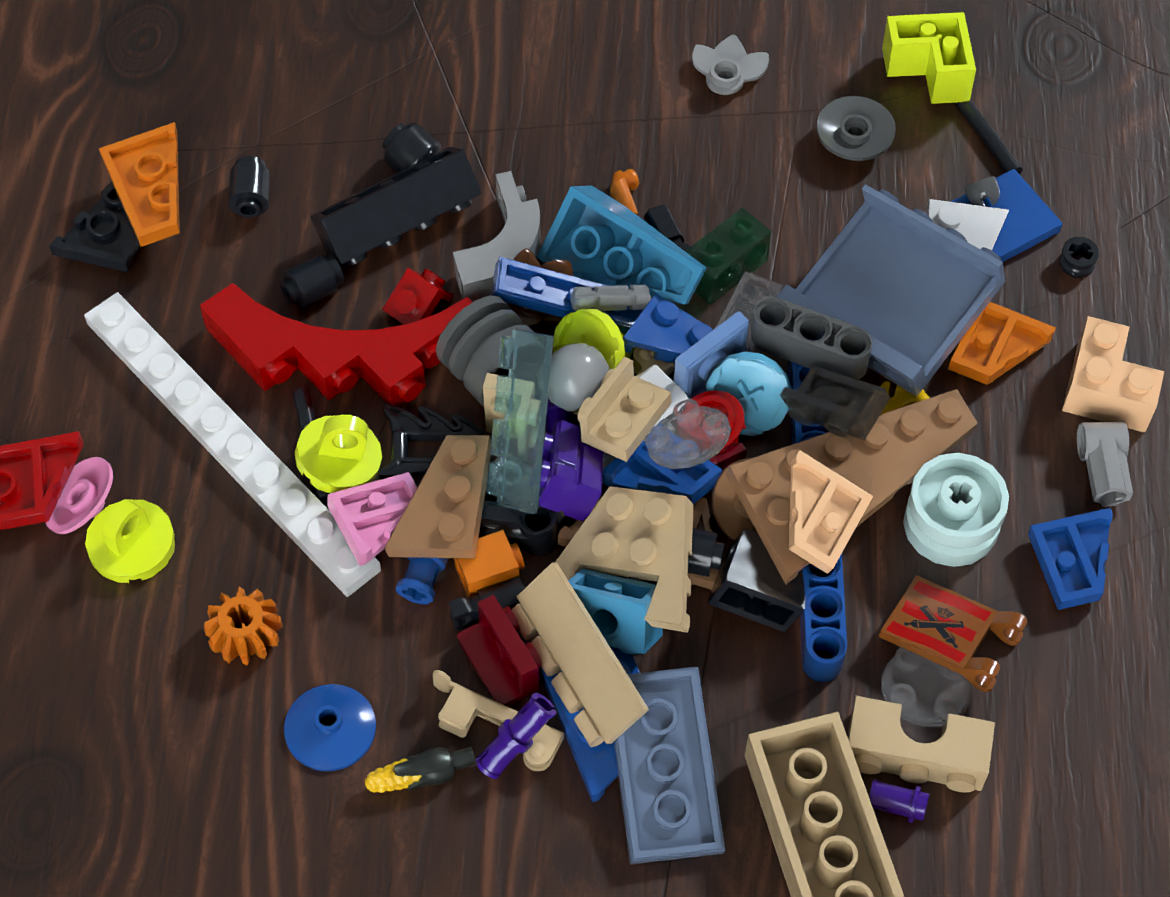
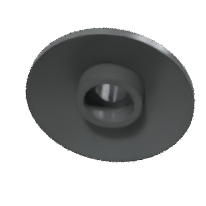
(858, 117)

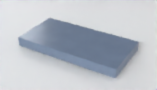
(669, 772)

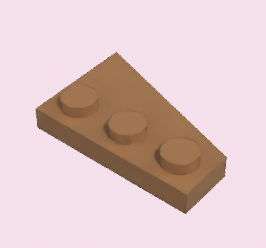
(448, 503)

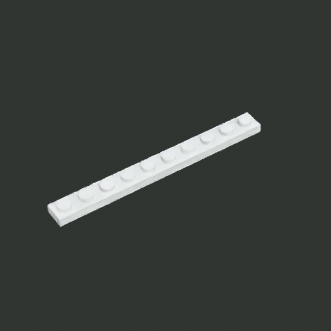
(230, 442)

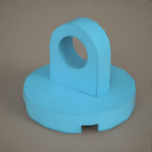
(756, 385)

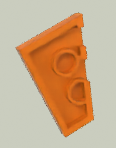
(147, 181)

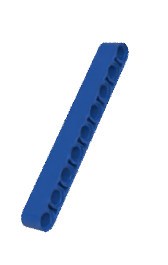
(820, 592)

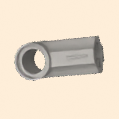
(1106, 452)

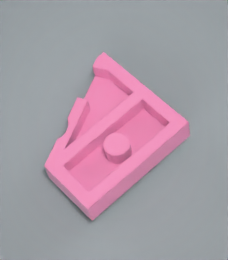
(371, 513)

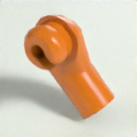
(621, 186)

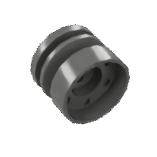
(472, 341)

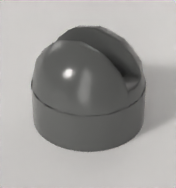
(982, 190)

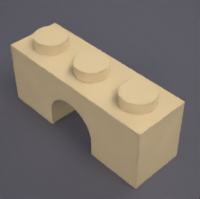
(956, 759)

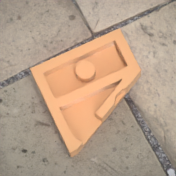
(822, 511)

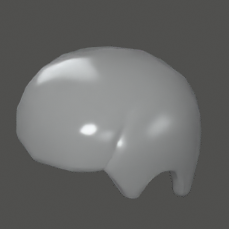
(575, 375)

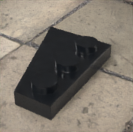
(100, 235)

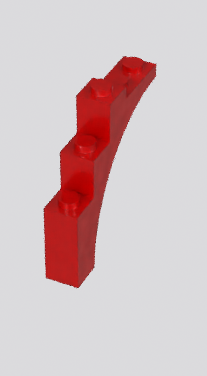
(331, 359)

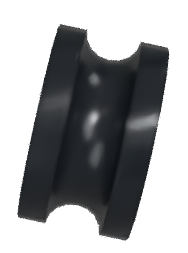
(1083, 266)

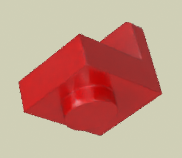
(416, 296)

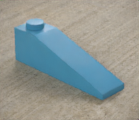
(618, 247)

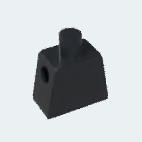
(753, 586)

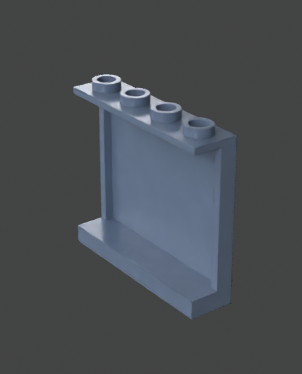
(903, 285)

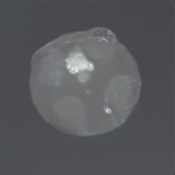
(688, 436)
(924, 689)

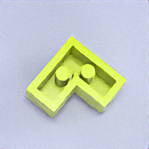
(935, 48)

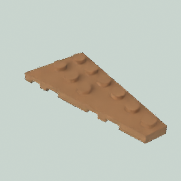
(879, 465)

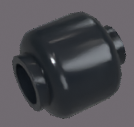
(408, 146)

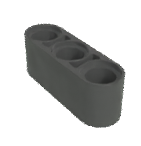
(796, 323)

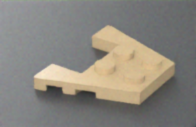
(640, 538)

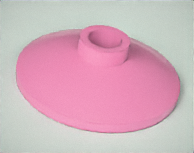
(82, 495)

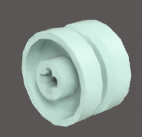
(955, 509)

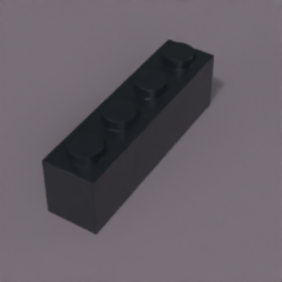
(396, 206)

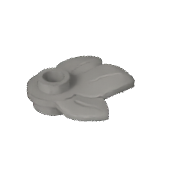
(729, 65)

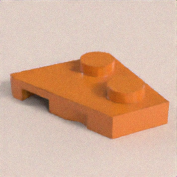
(998, 343)

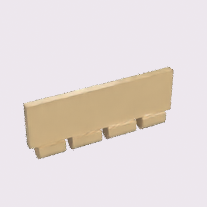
(576, 647)

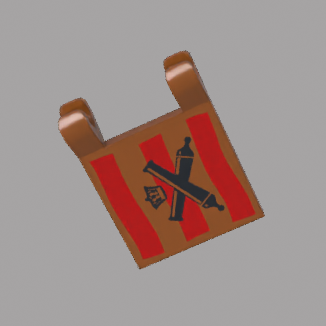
(950, 630)

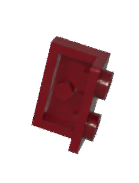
(499, 655)

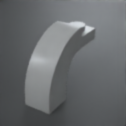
(476, 265)

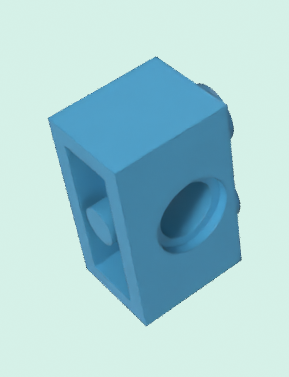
(626, 601)

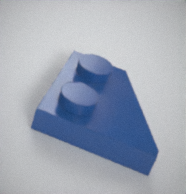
(664, 330)
(1073, 556)

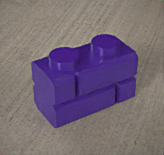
(570, 472)

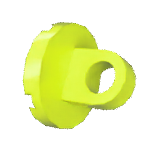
(595, 330)
(338, 453)
(130, 541)

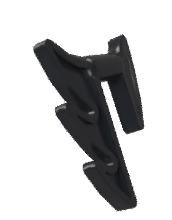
(408, 427)

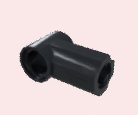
(518, 527)

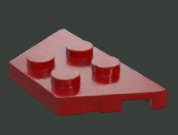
(34, 477)

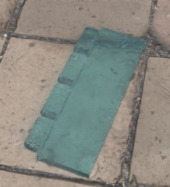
(522, 431)

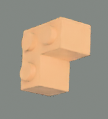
(1105, 385)

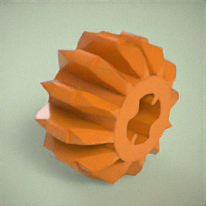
(237, 612)

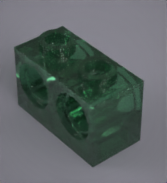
(728, 252)

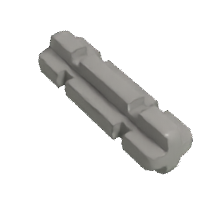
(610, 297)

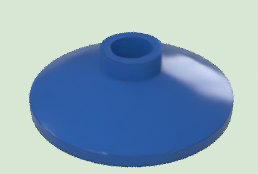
(334, 745)

